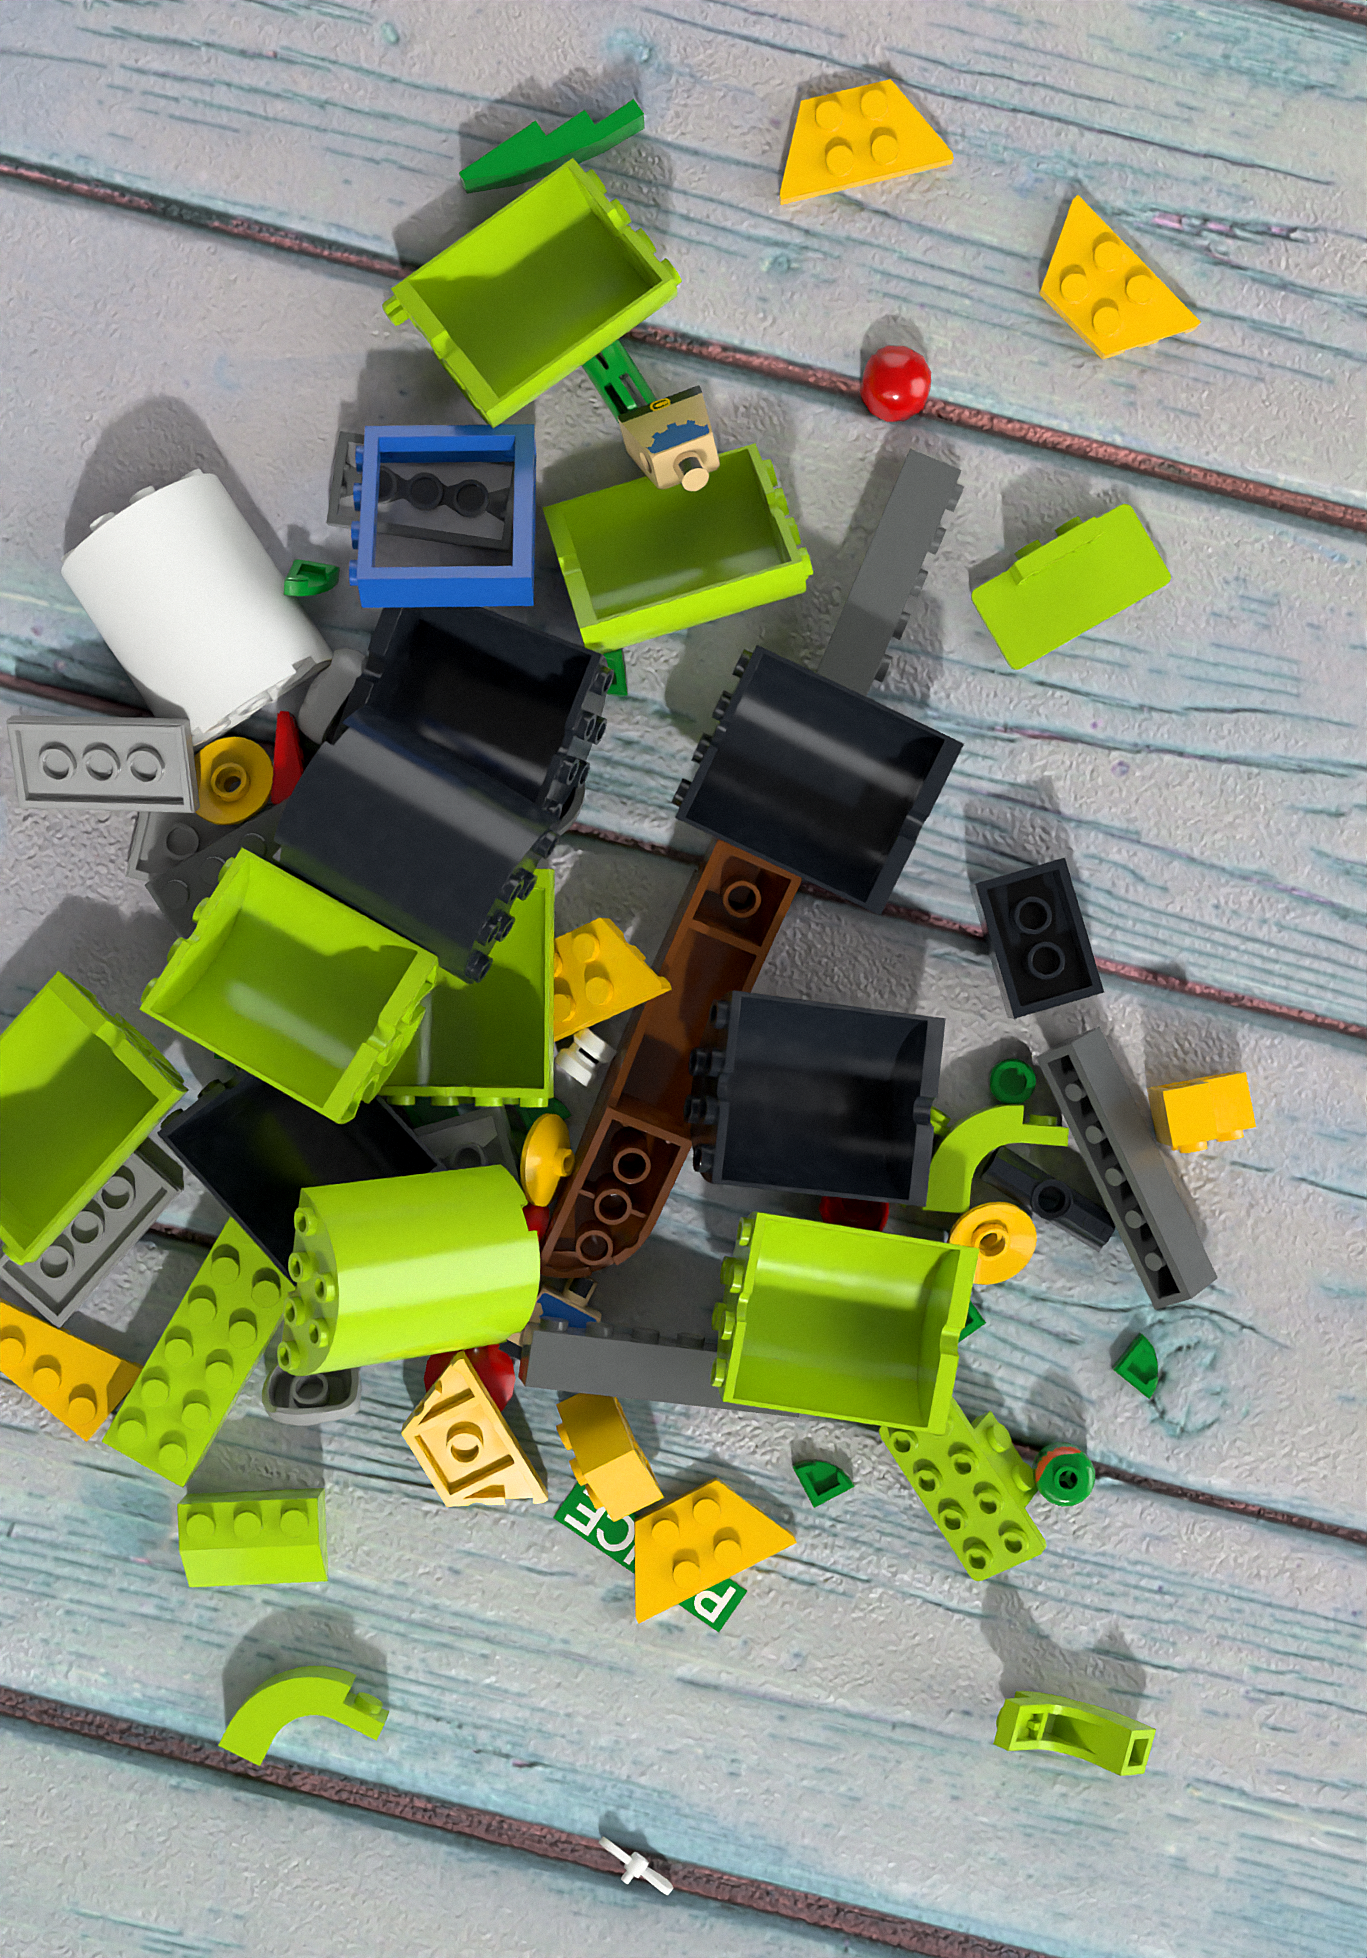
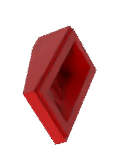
(288, 757)

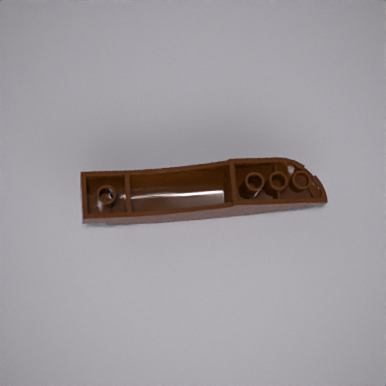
(637, 1122)

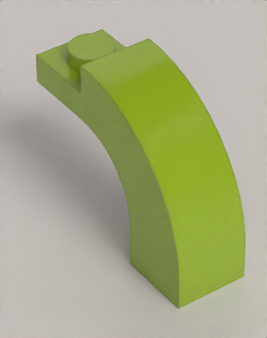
(971, 1139)
(295, 1695)
(1074, 1729)

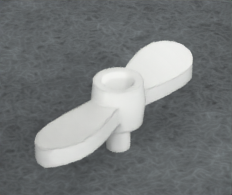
(636, 1866)

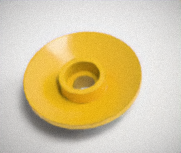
(223, 764)
(546, 1159)
(1007, 1247)

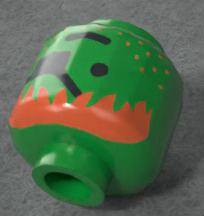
(1078, 1475)

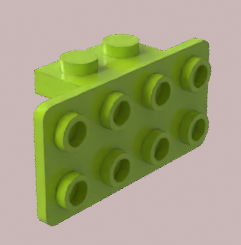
(1069, 584)
(972, 1490)

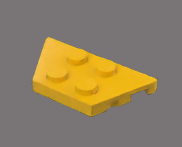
(858, 141)
(1108, 289)
(598, 977)
(468, 1443)
(698, 1544)

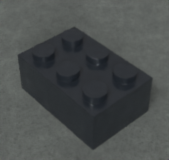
(1036, 938)

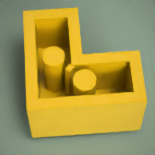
(1201, 1110)
(606, 1455)

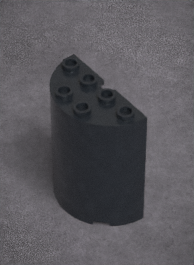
(489, 694)
(815, 778)
(414, 840)
(815, 1098)
(263, 1146)

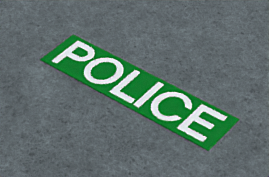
(618, 1542)

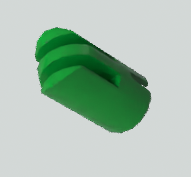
(614, 375)

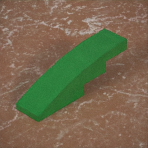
(536, 155)

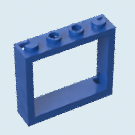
(446, 584)

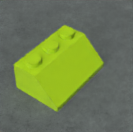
(253, 1537)

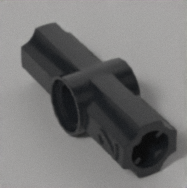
(1025, 1181)

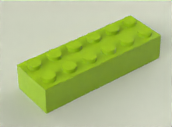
(202, 1359)

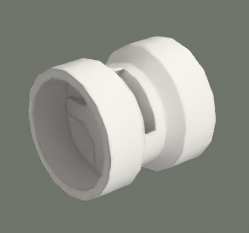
(580, 1065)

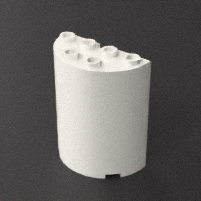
(194, 607)

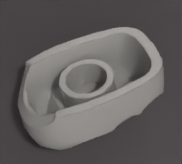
(329, 695)
(311, 1397)

